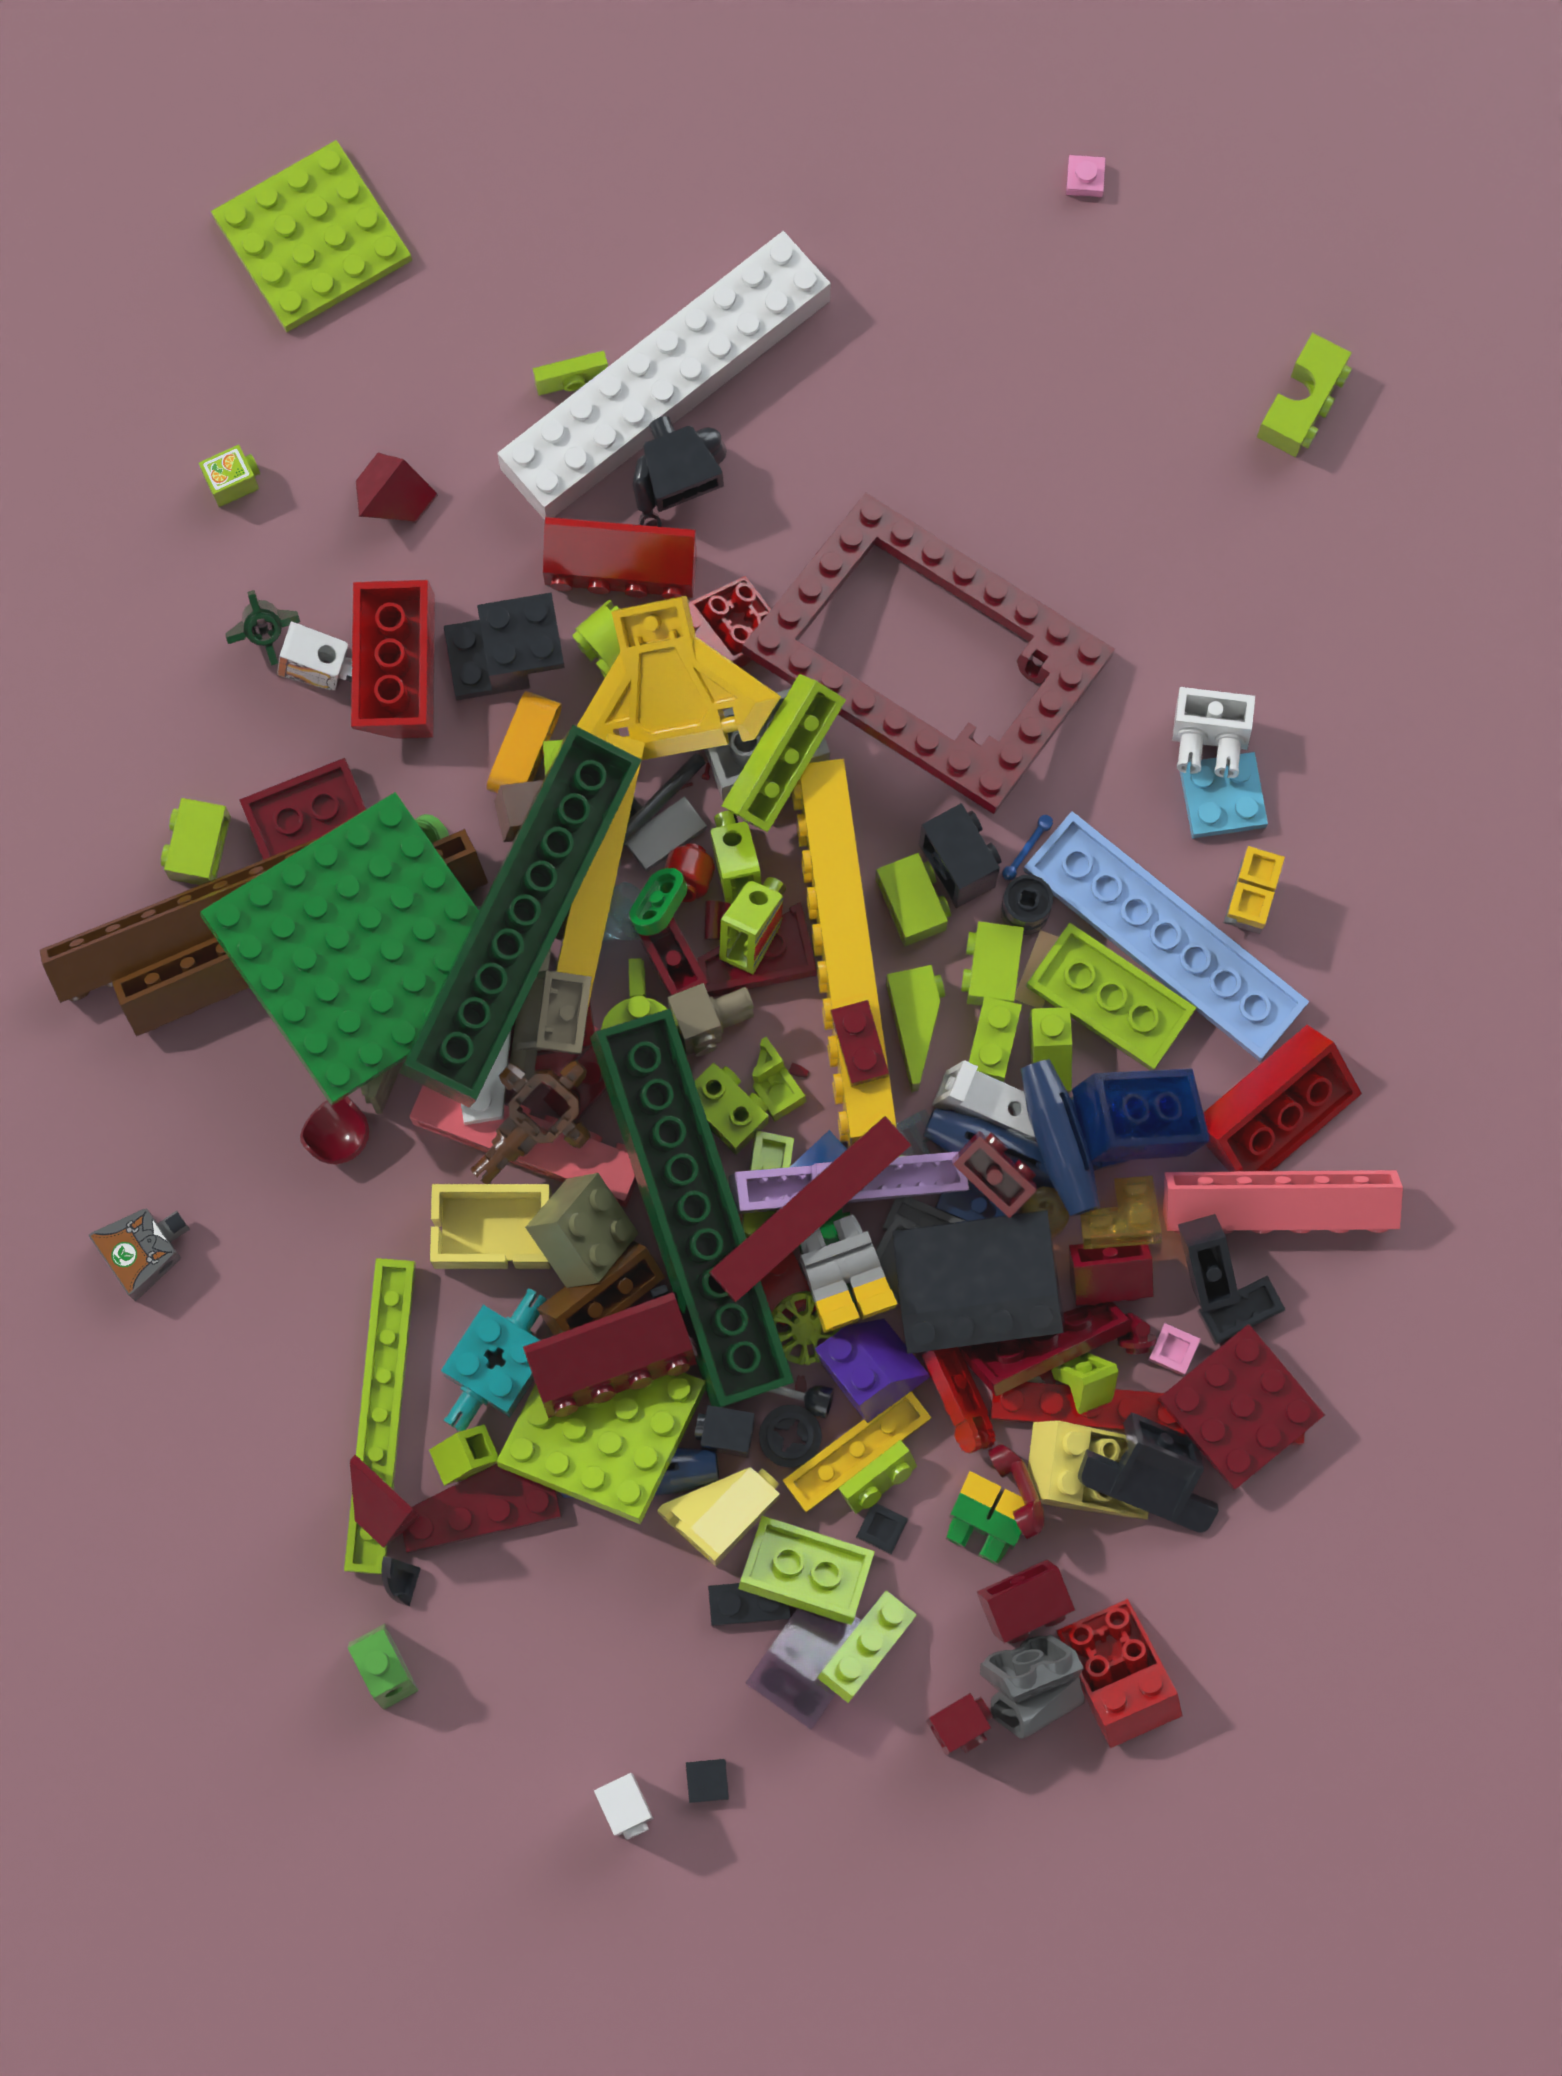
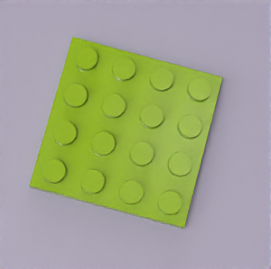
(311, 236)
(606, 1450)

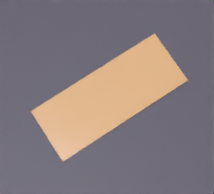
(1041, 948)

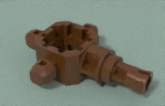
(519, 1132)

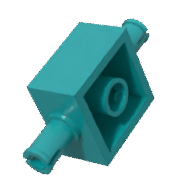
(470, 1366)

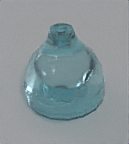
(618, 921)

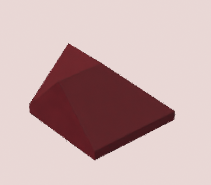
(377, 1505)

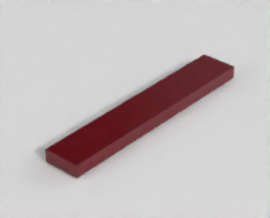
(809, 1208)

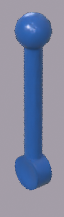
(1044, 824)

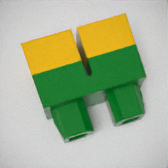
(971, 1514)

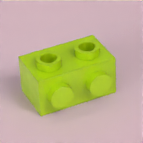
(728, 1109)

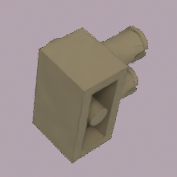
(702, 1018)

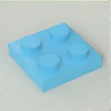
(1224, 804)

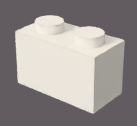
(624, 1806)

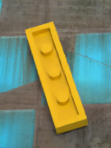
(854, 1451)

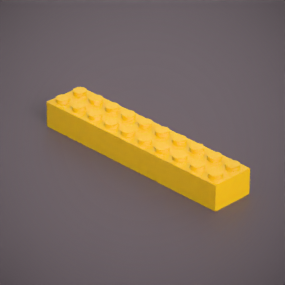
(840, 931)

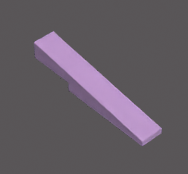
(904, 1177)

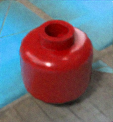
(695, 867)

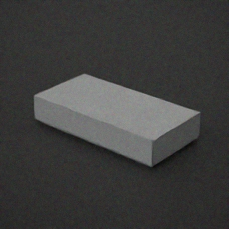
(665, 832)

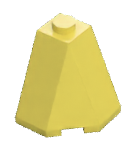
(721, 1512)

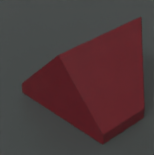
(392, 490)

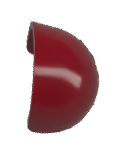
(335, 1132)

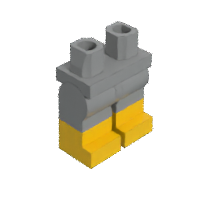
(840, 1263)

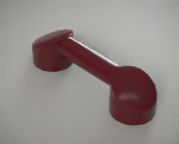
(1031, 1515)

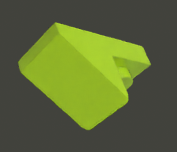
(1090, 1380)

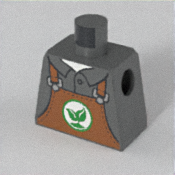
(140, 1249)

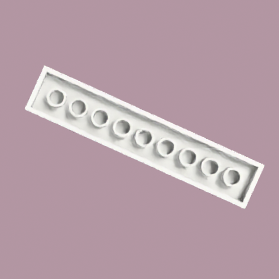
(664, 375)

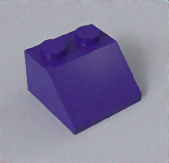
(871, 1366)

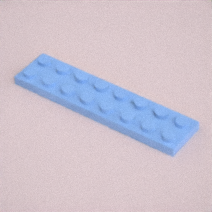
(1166, 936)

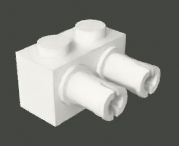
(1212, 720)

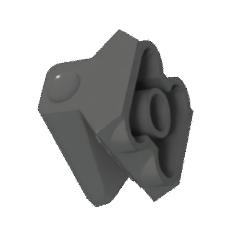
(1034, 1684)

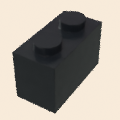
(1209, 1263)
(725, 1430)

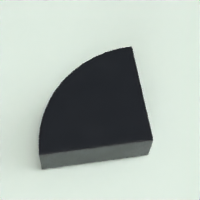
(399, 1579)

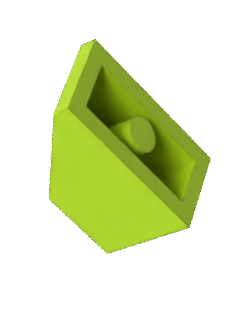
(1052, 1039)

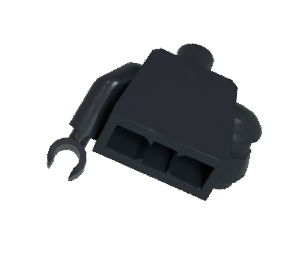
(676, 467)

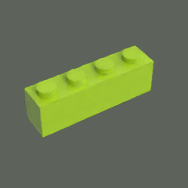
(783, 752)

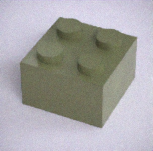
(582, 1230)

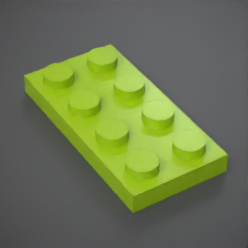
(1111, 997)

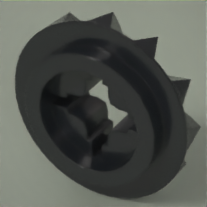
(782, 1419)

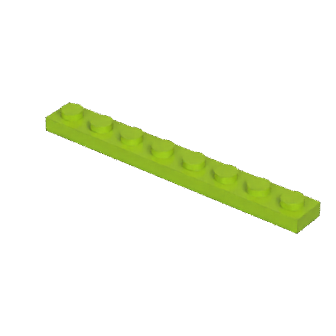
(382, 1395)

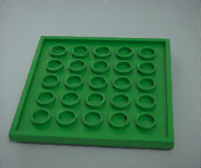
(349, 943)

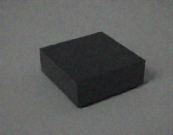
(882, 1528)
(707, 1781)

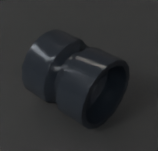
(1027, 903)

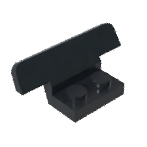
(1153, 1474)

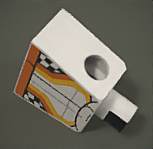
(303, 658)

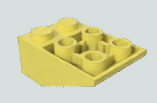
(1056, 1460)

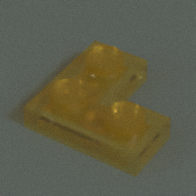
(1130, 1223)

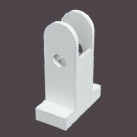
(984, 1098)

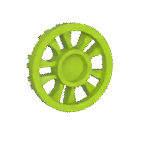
(803, 1327)

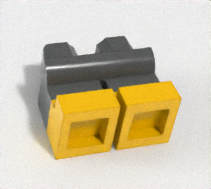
(1254, 890)

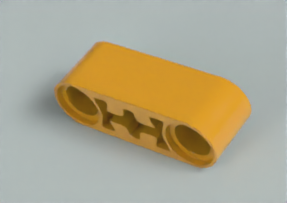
(523, 742)

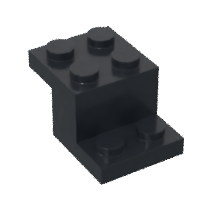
(504, 646)

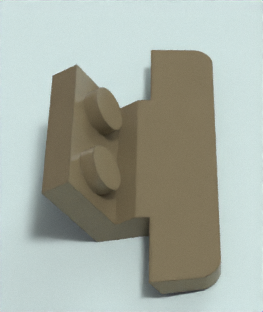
(551, 1017)

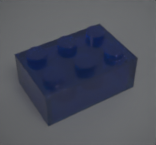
(1140, 1114)

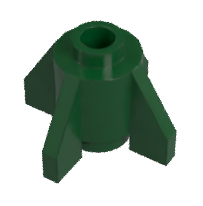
(265, 633)

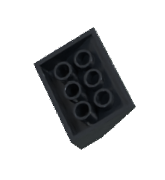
(978, 1281)

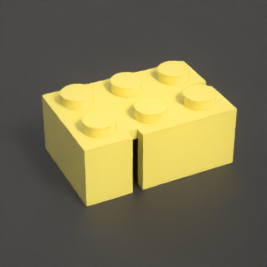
(486, 1226)

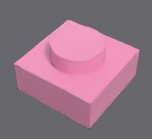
(1085, 176)
(1174, 1349)

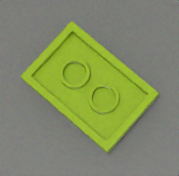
(806, 1570)

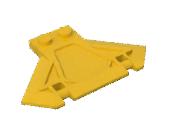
(674, 686)

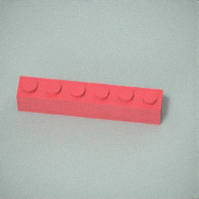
(553, 1160)
(1285, 1200)

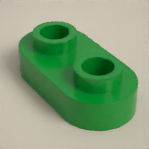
(658, 901)

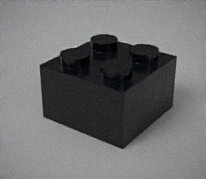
(960, 854)

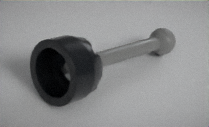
(816, 1399)

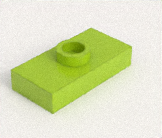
(569, 373)

